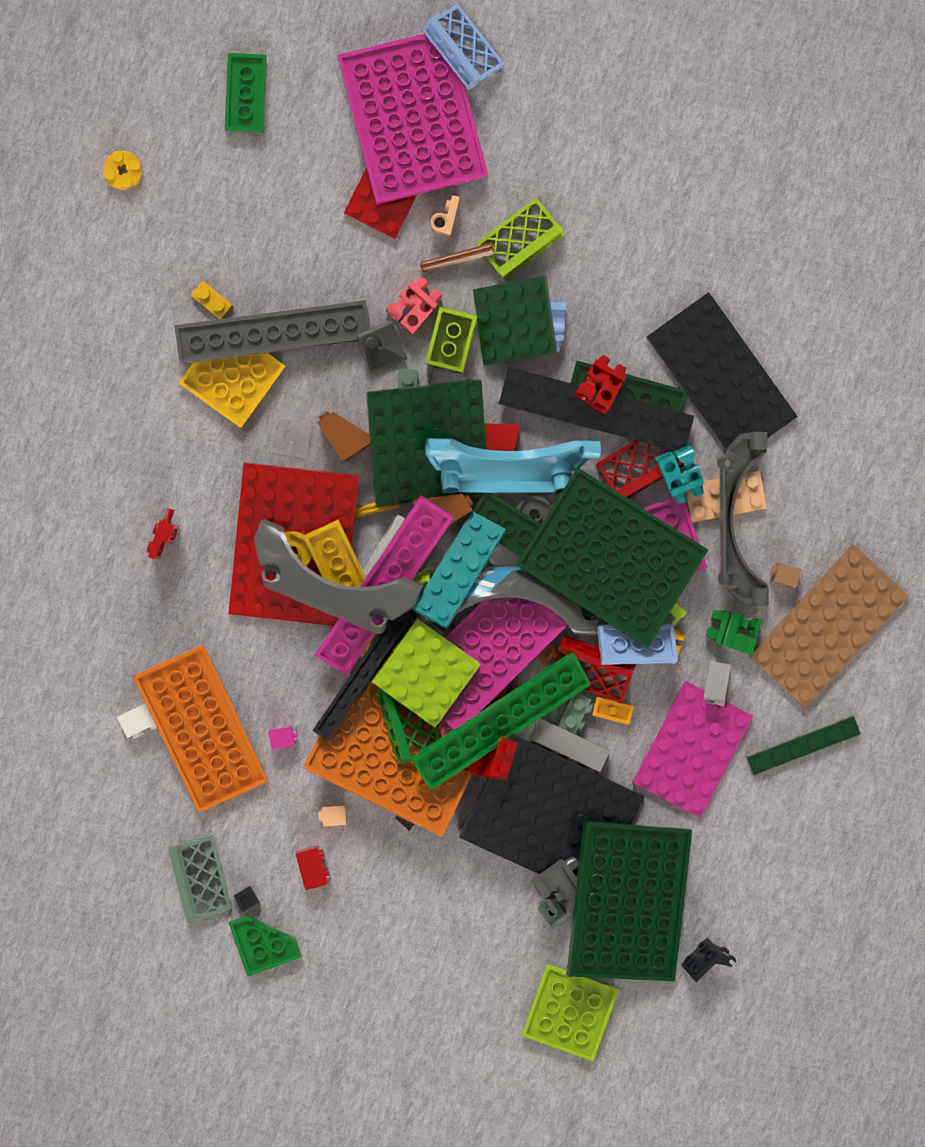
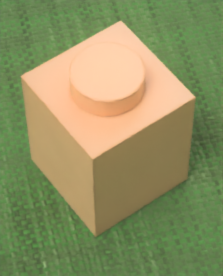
(333, 815)

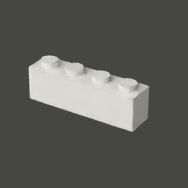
(136, 721)

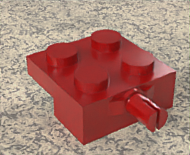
(164, 533)

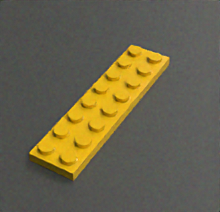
(337, 559)

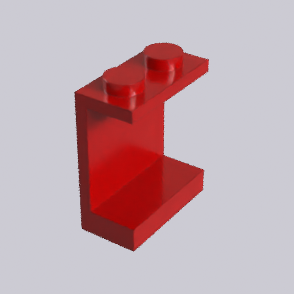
(496, 762)

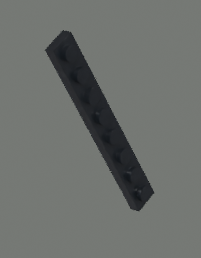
(362, 676)

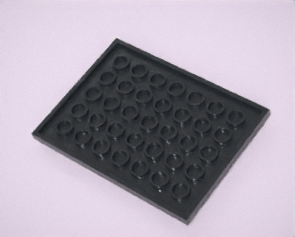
(543, 808)

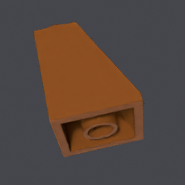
(344, 436)
(455, 505)

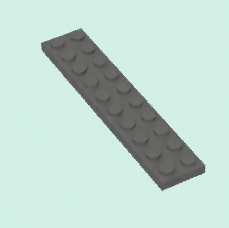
(271, 332)

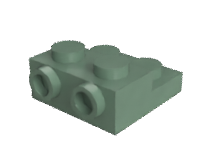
(570, 713)

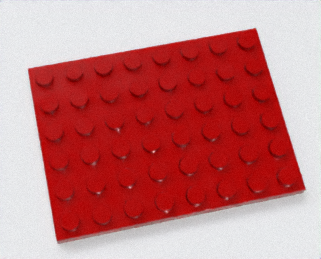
(299, 503)

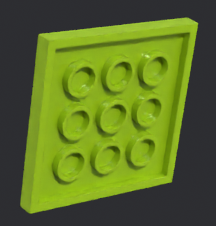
(426, 673)
(570, 1012)

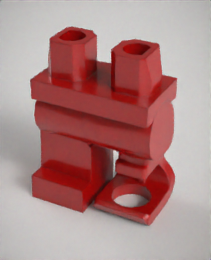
(604, 377)

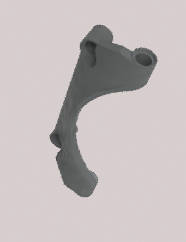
(745, 583)
(349, 603)

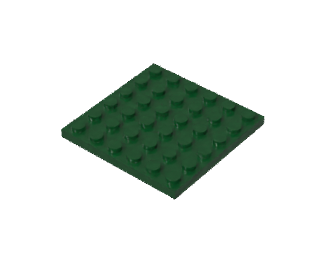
(401, 424)

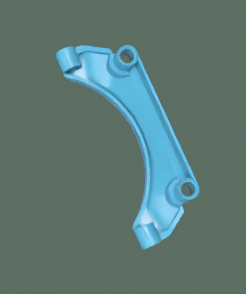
(490, 471)

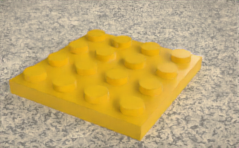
(233, 384)

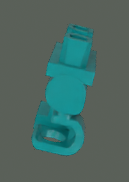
(681, 480)

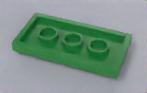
(245, 92)

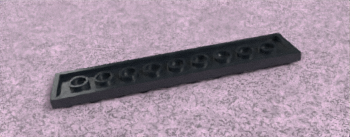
(624, 418)

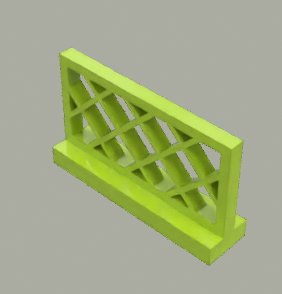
(533, 249)

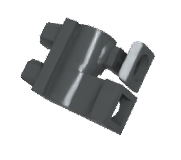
(560, 877)

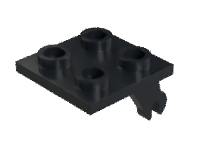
(704, 958)

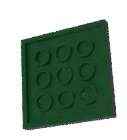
(515, 320)

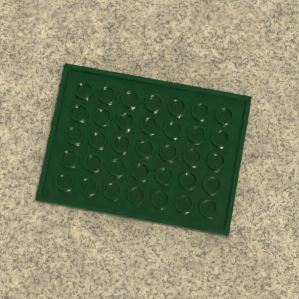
(612, 557)
(629, 901)

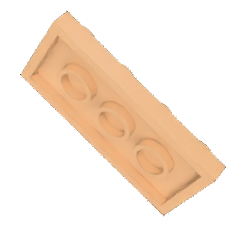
(748, 498)

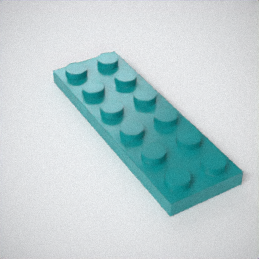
(459, 569)

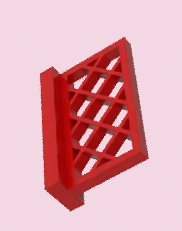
(639, 484)
(592, 655)

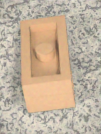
(451, 208)

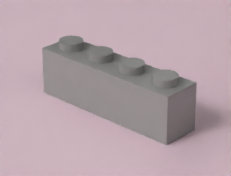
(569, 744)

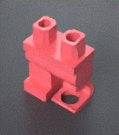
(420, 303)

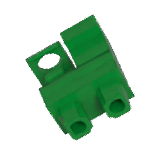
(728, 631)

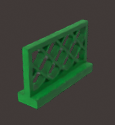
(395, 728)

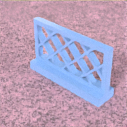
(453, 53)

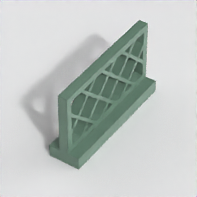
(183, 882)

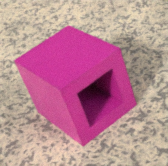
(282, 737)

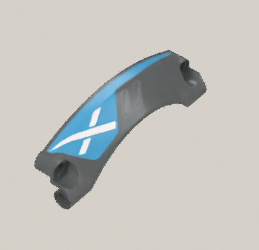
(516, 583)

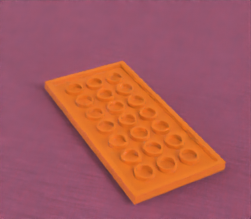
(200, 728)

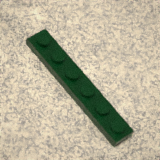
(803, 745)

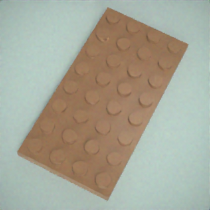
(828, 626)

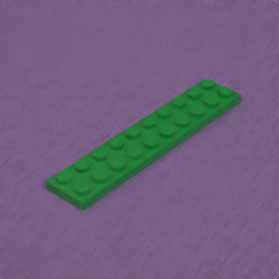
(502, 718)

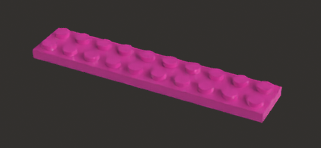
(399, 559)

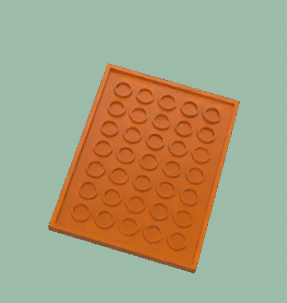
(365, 765)

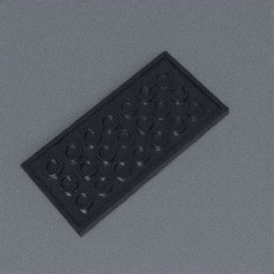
(720, 372)

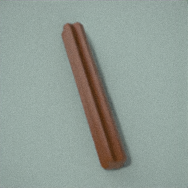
(457, 257)

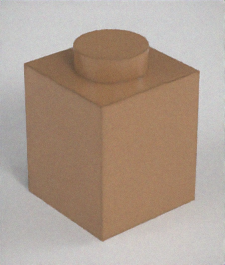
(785, 575)

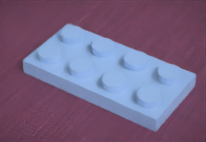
(621, 649)

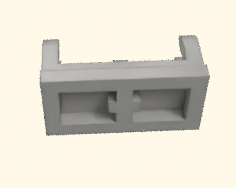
(717, 683)

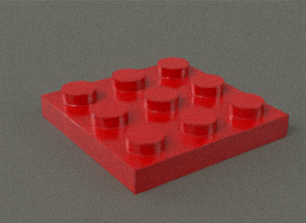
(383, 217)

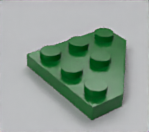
(262, 945)

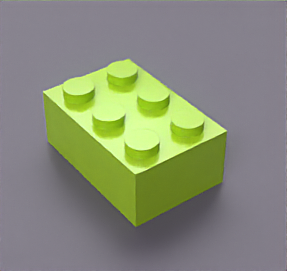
(451, 340)

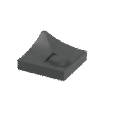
(381, 346)

